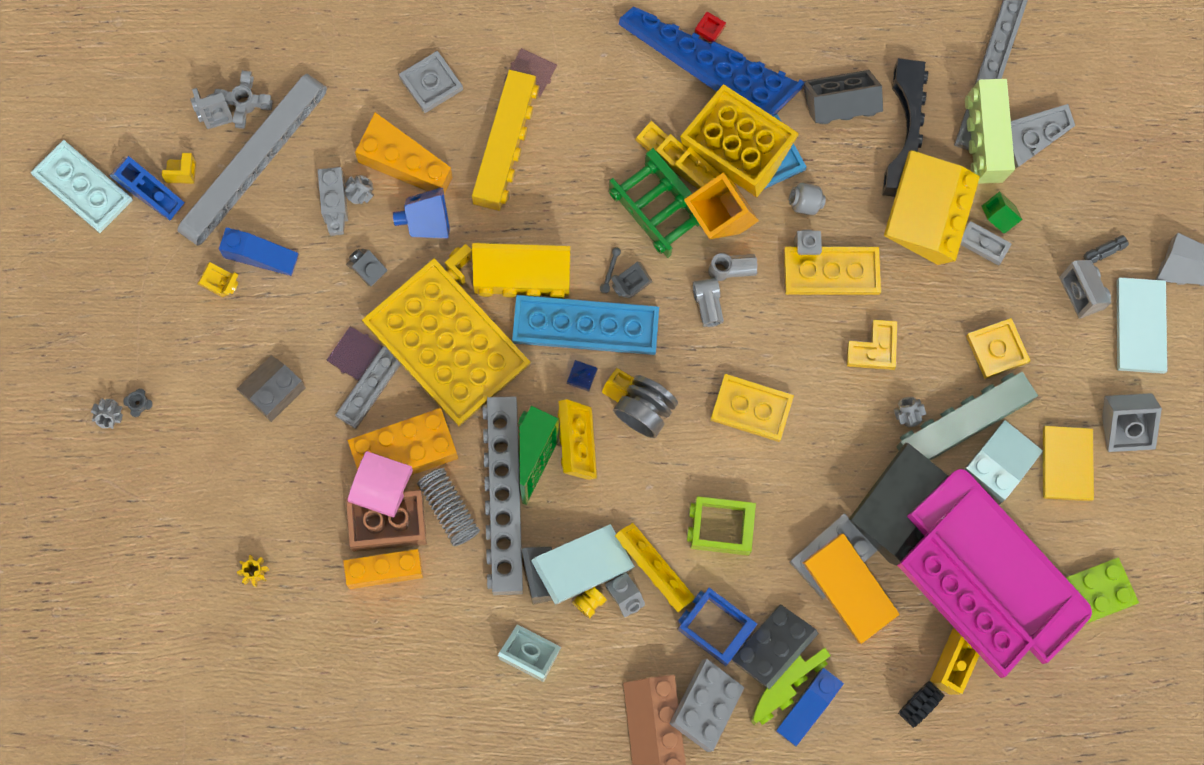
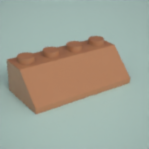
(649, 711)

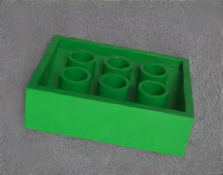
(537, 443)

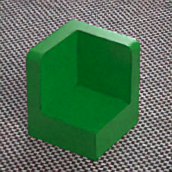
(1001, 212)

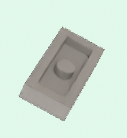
(985, 243)

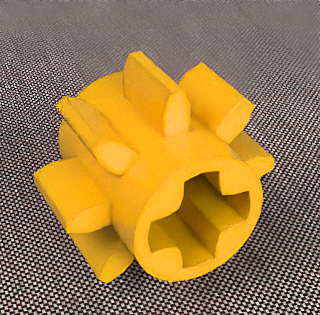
(247, 566)

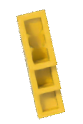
(679, 158)

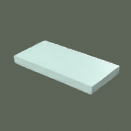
(81, 186)
(1141, 325)
(582, 564)

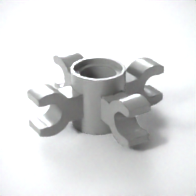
(243, 108)

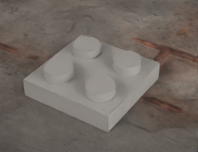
(431, 82)

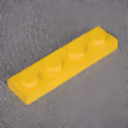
(655, 567)

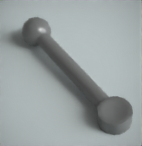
(604, 288)

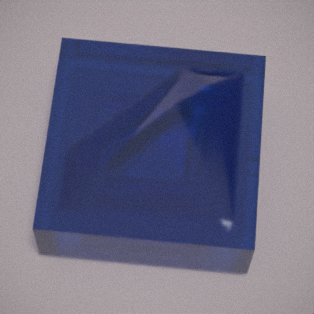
(582, 375)

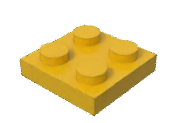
(998, 348)

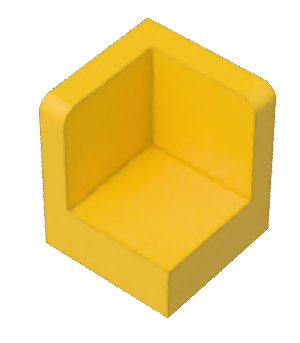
(180, 170)

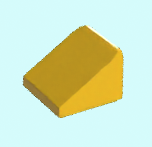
(617, 385)

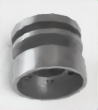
(646, 406)

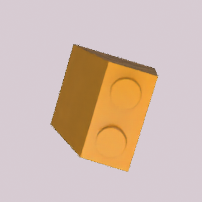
(721, 208)

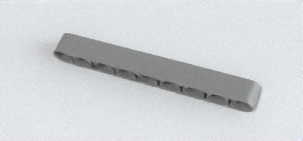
(252, 160)

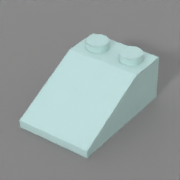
(1003, 461)

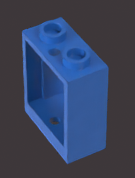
(700, 600)

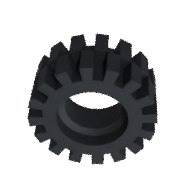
(921, 704)

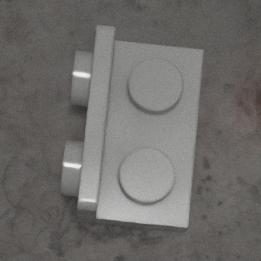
(212, 109)

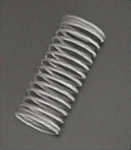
(458, 538)

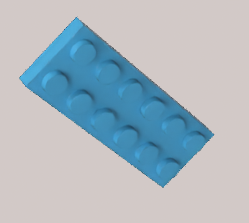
(585, 325)

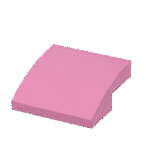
(379, 484)

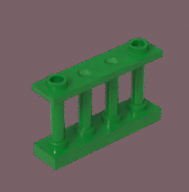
(668, 182)

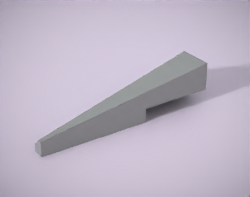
(1183, 262)

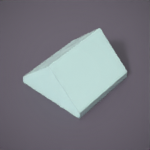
(529, 653)

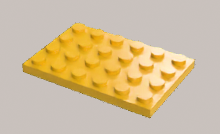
(446, 342)

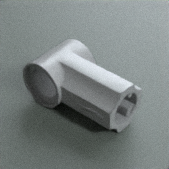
(735, 266)
(707, 295)

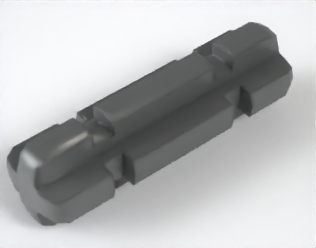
(1106, 249)

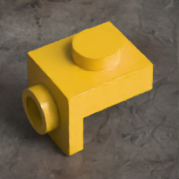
(458, 259)
(218, 280)

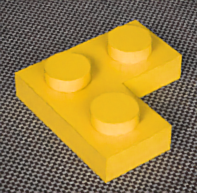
(879, 352)

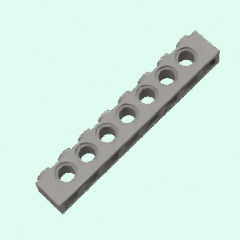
(505, 409)

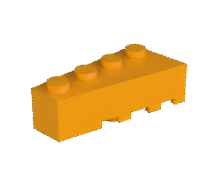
(401, 157)

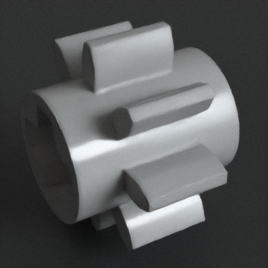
(359, 189)
(910, 411)
(106, 413)

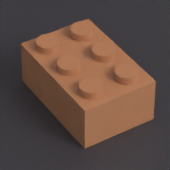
(379, 531)

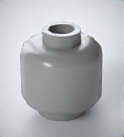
(807, 198)

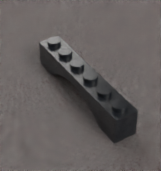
(908, 85)

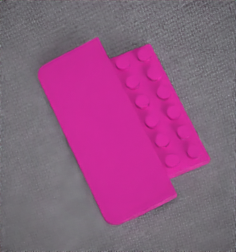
(990, 577)

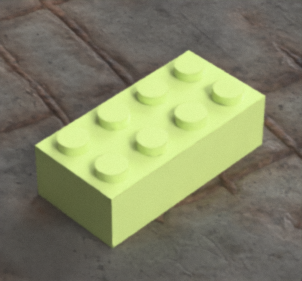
(990, 130)

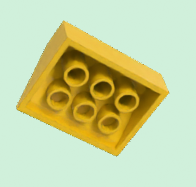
(739, 140)
(931, 207)
(521, 270)

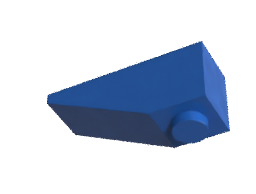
(146, 188)
(257, 252)
(809, 706)

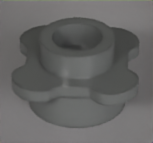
(132, 398)

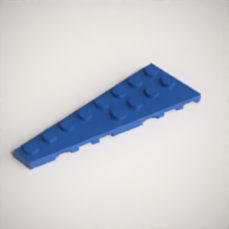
(713, 62)

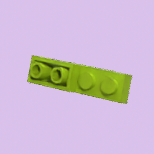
(782, 692)

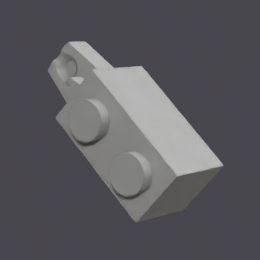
(333, 199)

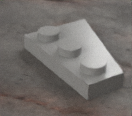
(1038, 131)

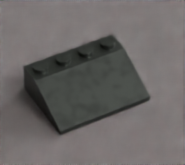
(895, 495)

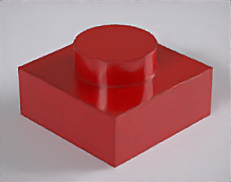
(710, 27)

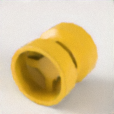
(589, 602)

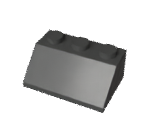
(843, 96)

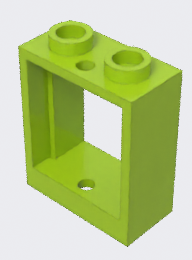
(745, 545)

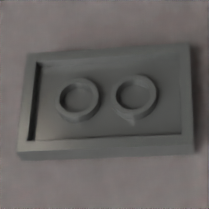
(775, 646)

